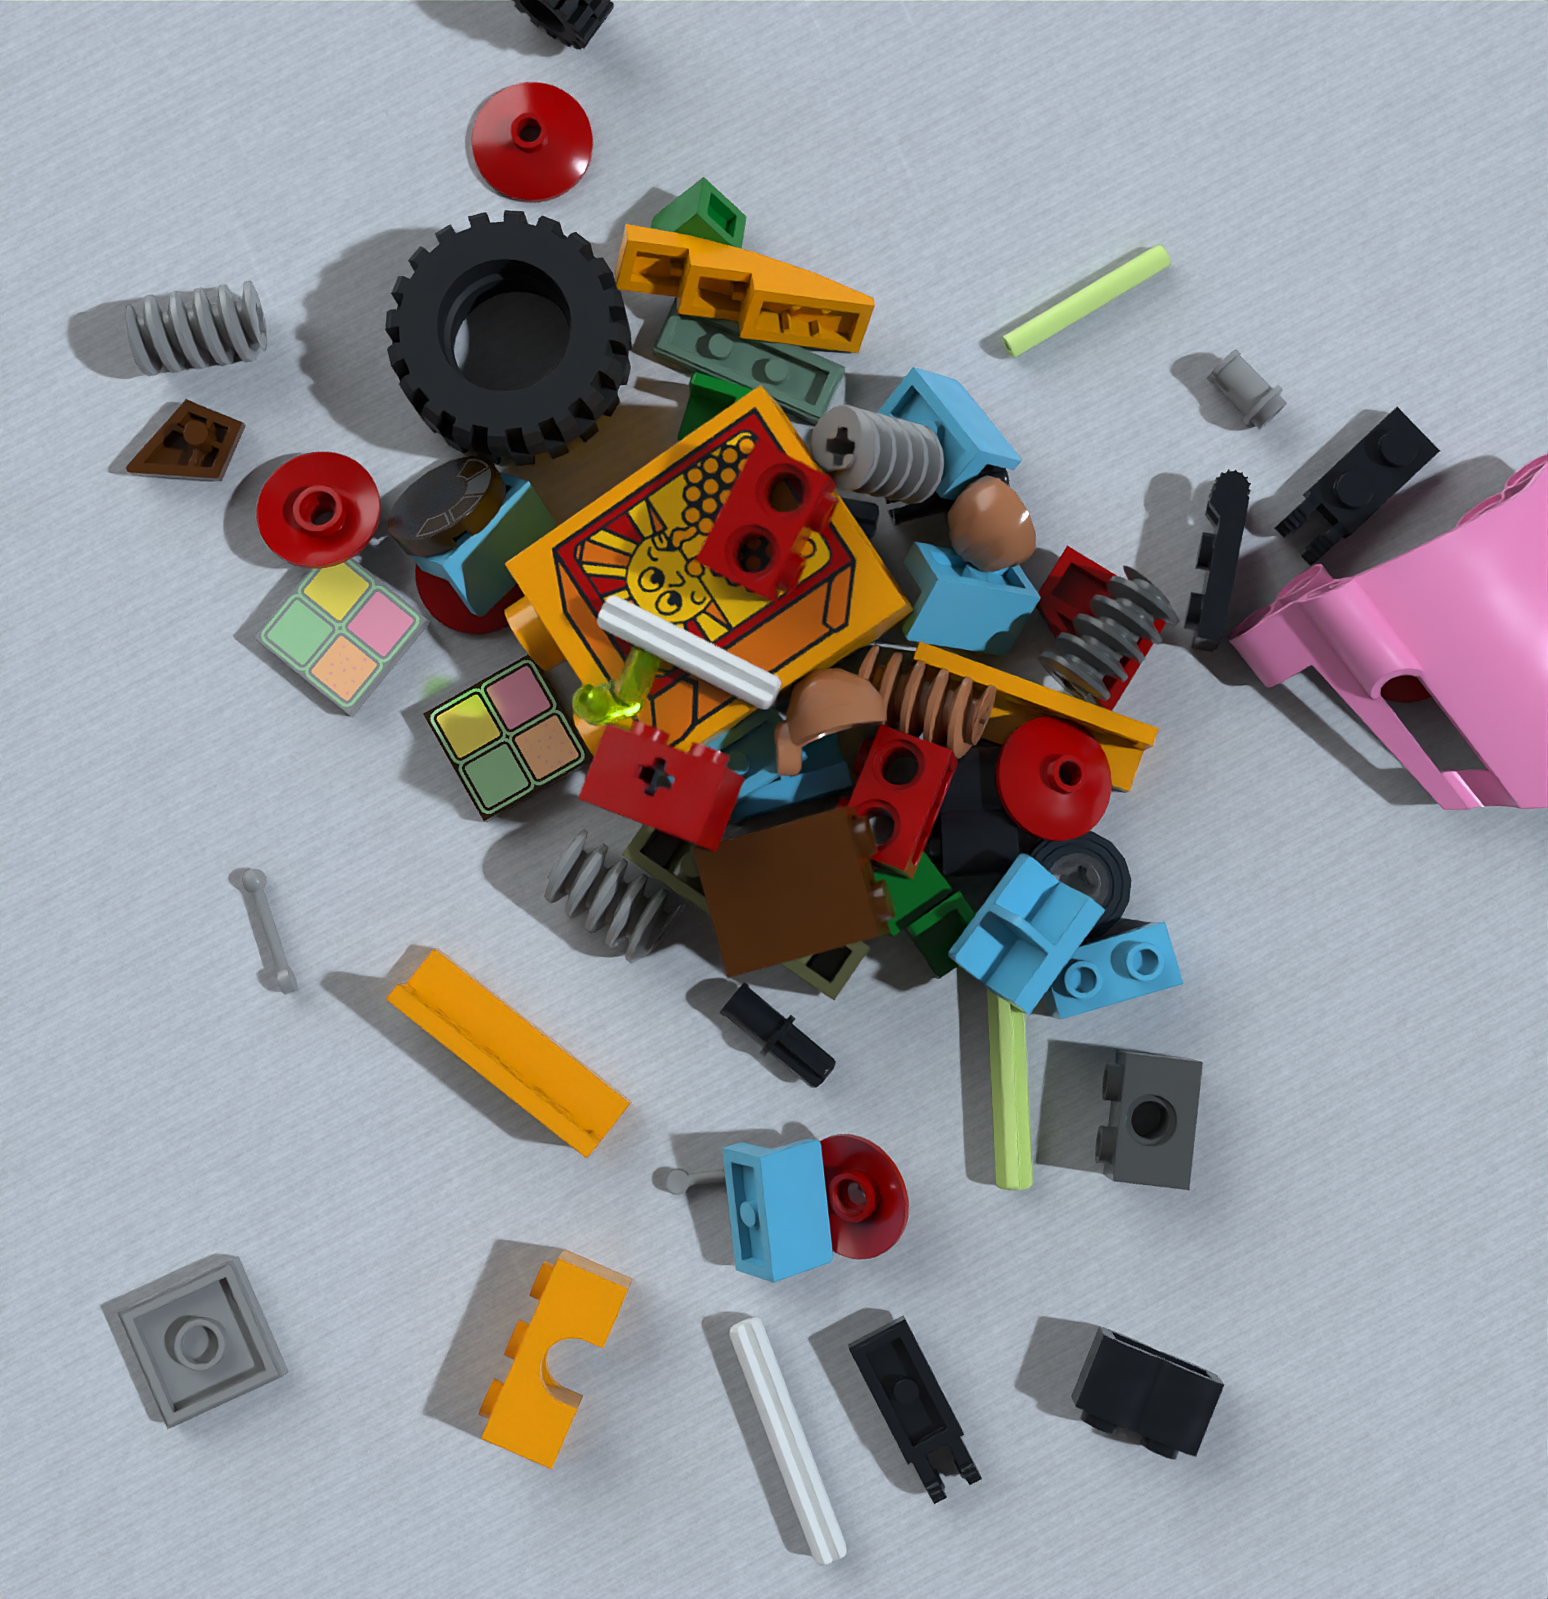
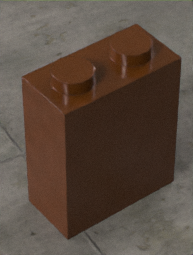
(794, 890)

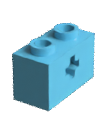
(1114, 971)

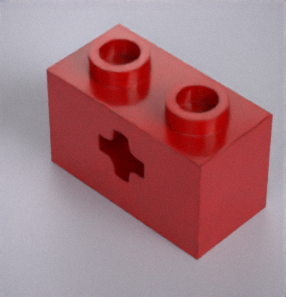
(625, 780)

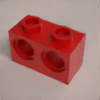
(751, 515)
(910, 805)

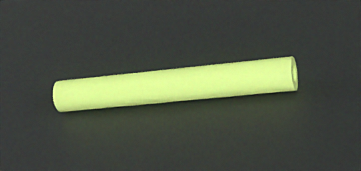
(1086, 301)

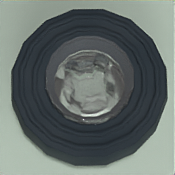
(1102, 869)

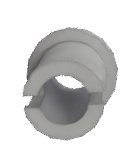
(1247, 390)

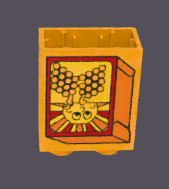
(644, 548)

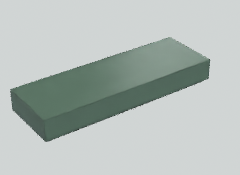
(712, 346)

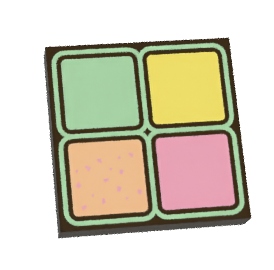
(508, 737)

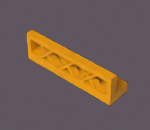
(1024, 700)
(510, 1052)

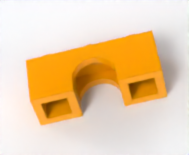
(531, 1408)

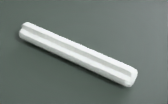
(788, 1441)

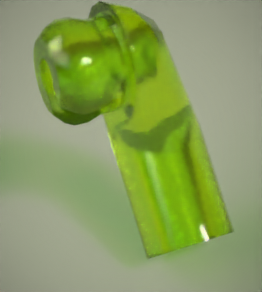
(619, 697)

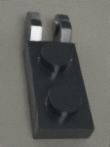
(1361, 481)
(1219, 557)
(912, 1402)

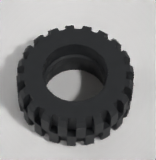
(496, 261)

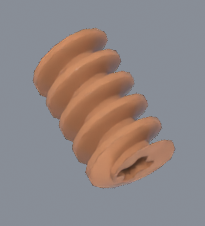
(929, 706)

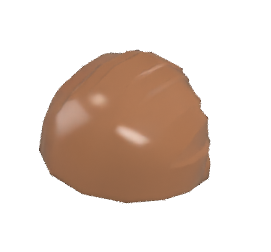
(991, 526)
(821, 706)

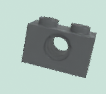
(1167, 1152)

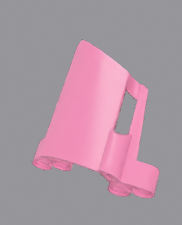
(1455, 615)

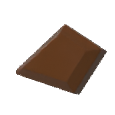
(190, 445)

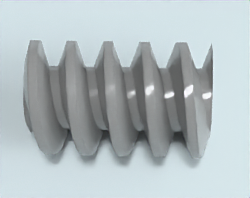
(197, 331)
(878, 454)
(610, 899)

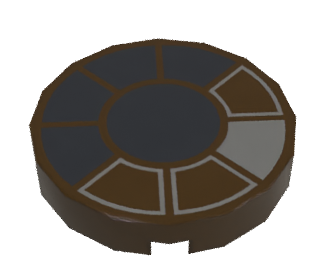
(445, 504)

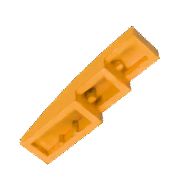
(736, 284)

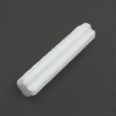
(689, 652)

